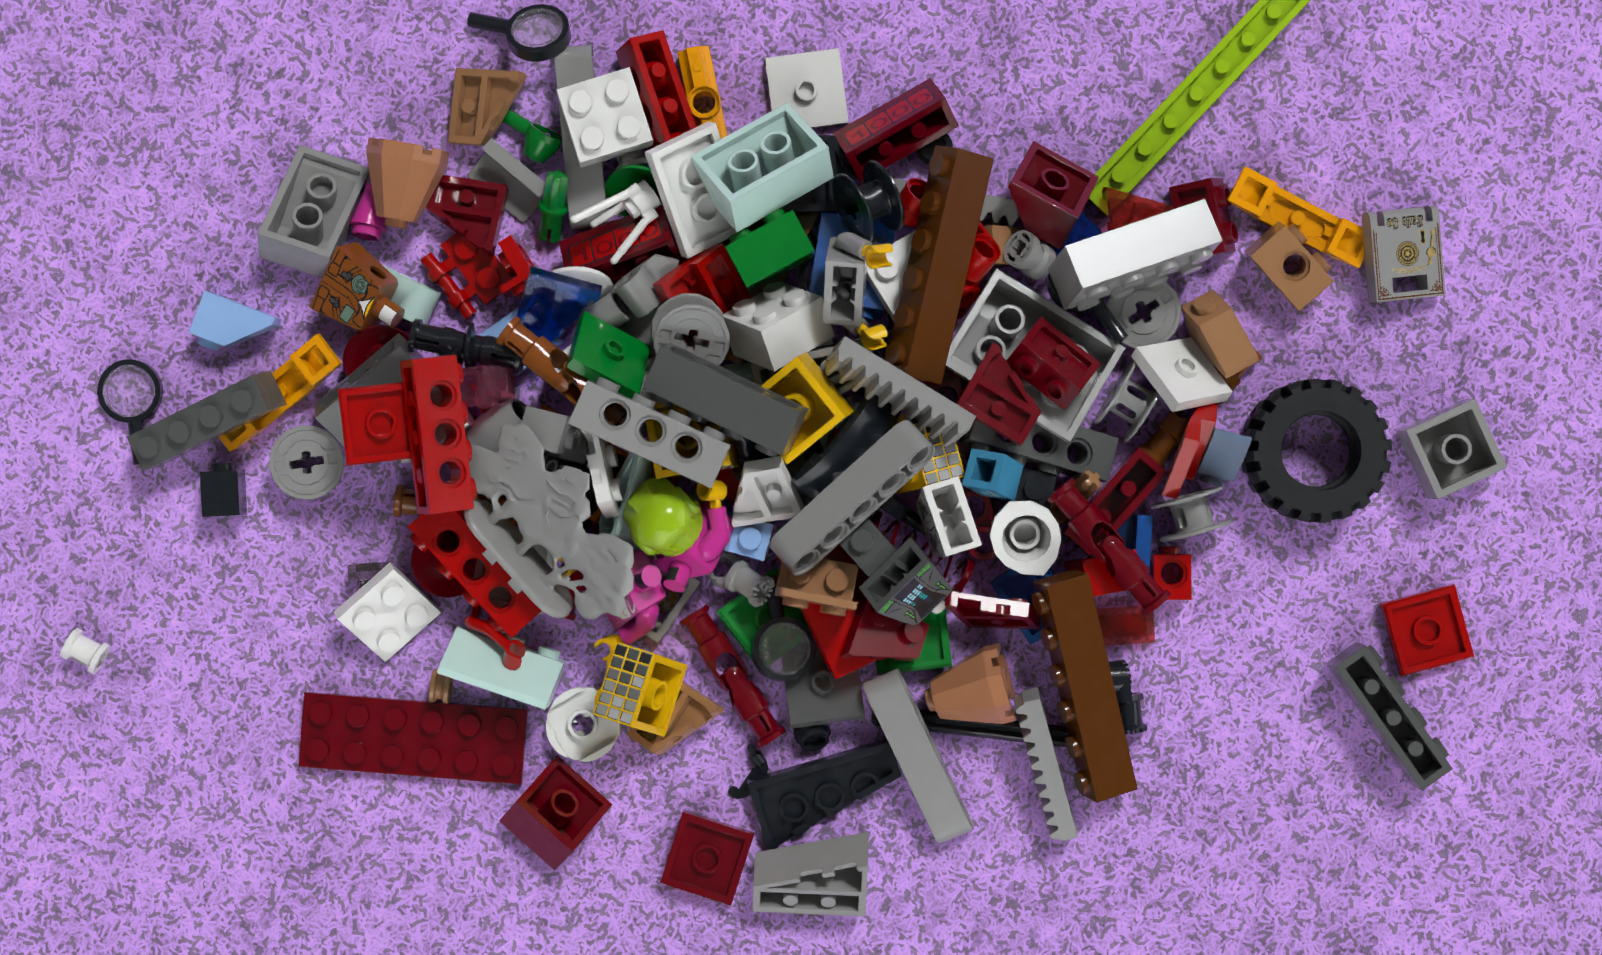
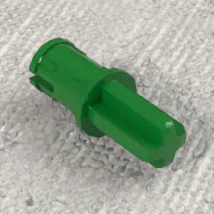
(553, 206)

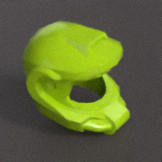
(663, 518)

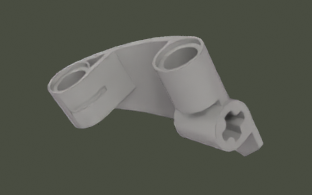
(634, 304)

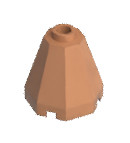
(403, 178)
(974, 689)

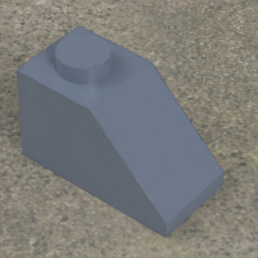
(1223, 457)

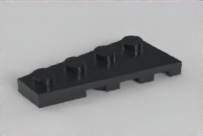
(808, 792)

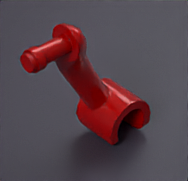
(513, 649)

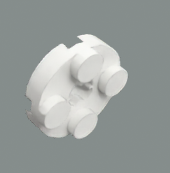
(575, 743)

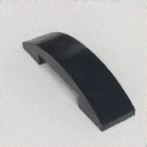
(854, 438)

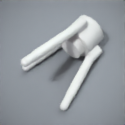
(637, 200)

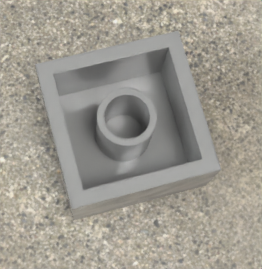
(1451, 449)

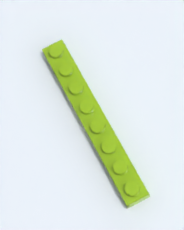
(1193, 96)

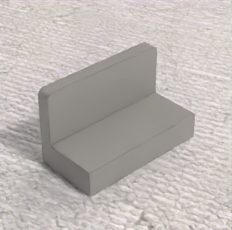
(502, 167)

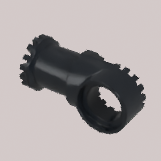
(1128, 702)

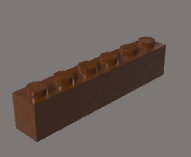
(938, 262)
(1084, 685)

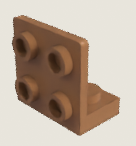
(826, 584)

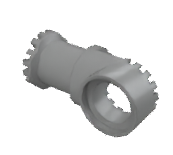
(743, 579)

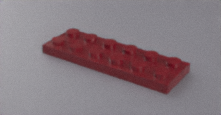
(413, 737)

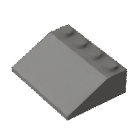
(1005, 316)

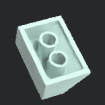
(763, 166)
(478, 662)

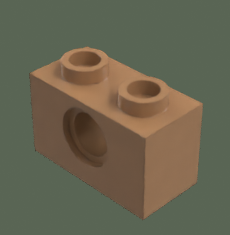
(1297, 286)

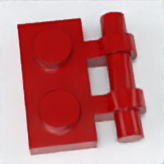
(480, 270)

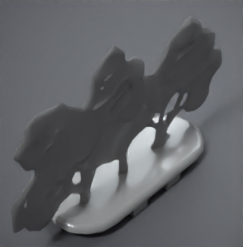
(548, 514)

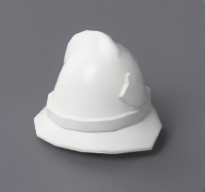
(1026, 537)

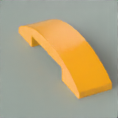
(1324, 232)
(296, 379)

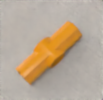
(700, 81)

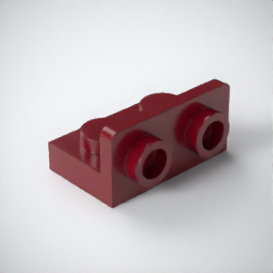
(1216, 196)
(1052, 363)

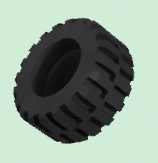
(1365, 459)

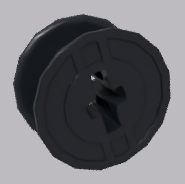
(869, 201)

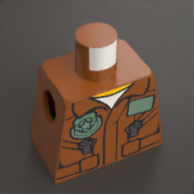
(357, 290)

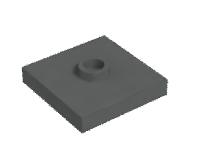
(824, 700)

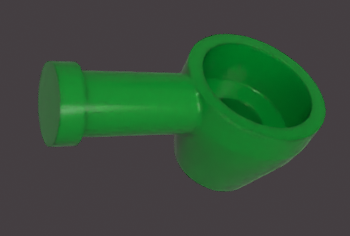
(537, 144)

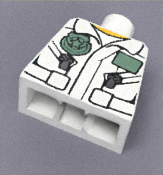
(947, 518)

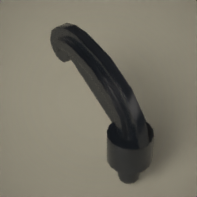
(759, 768)

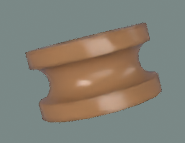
(440, 687)

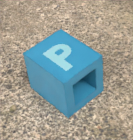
(992, 474)

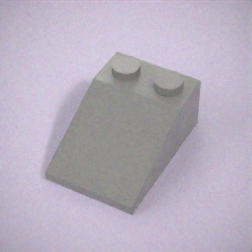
(311, 211)

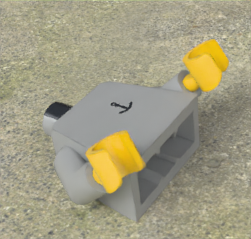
(846, 285)

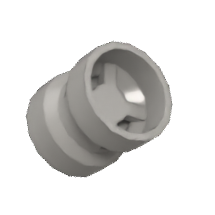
(1029, 254)

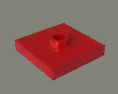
(374, 423)
(1426, 629)

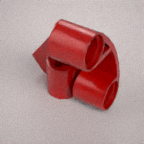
(984, 252)

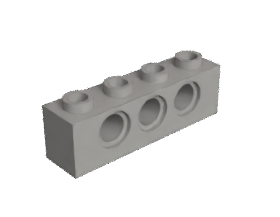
(591, 417)

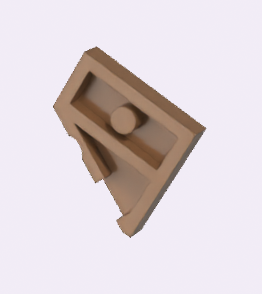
(481, 103)
(689, 715)

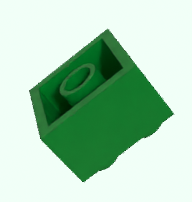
(769, 249)

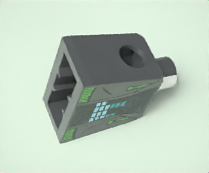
(907, 586)

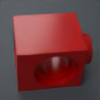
(1182, 587)

